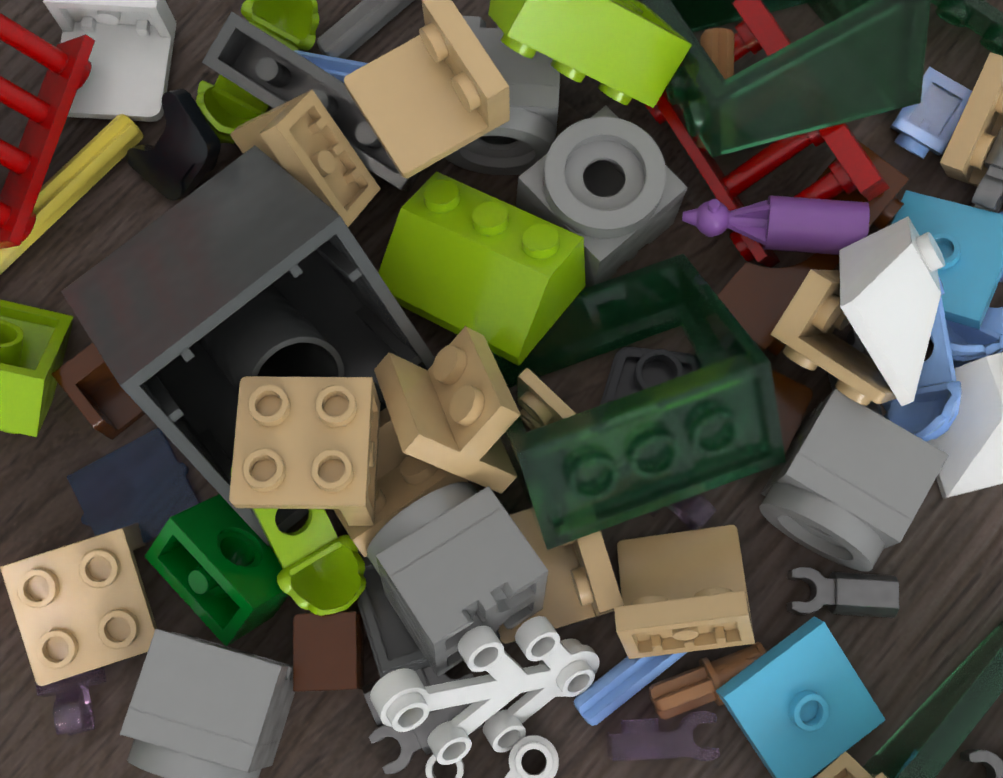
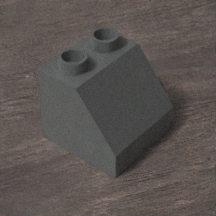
(234, 287)

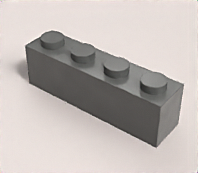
(280, 74)

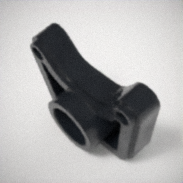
(182, 152)
(643, 368)

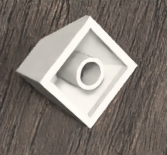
(892, 300)
(976, 433)

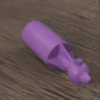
(788, 222)

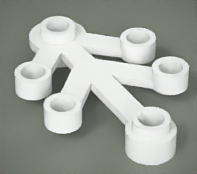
(563, 670)

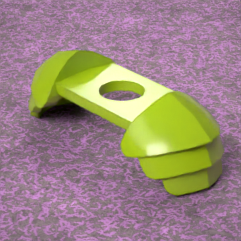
(288, 22)
(317, 566)

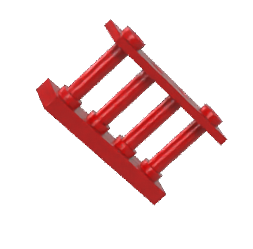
(47, 114)
(848, 173)

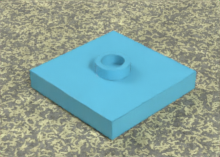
(971, 251)
(801, 703)

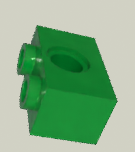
(219, 568)

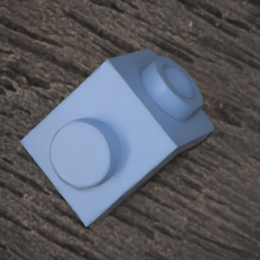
(932, 122)

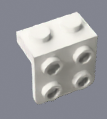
(127, 58)

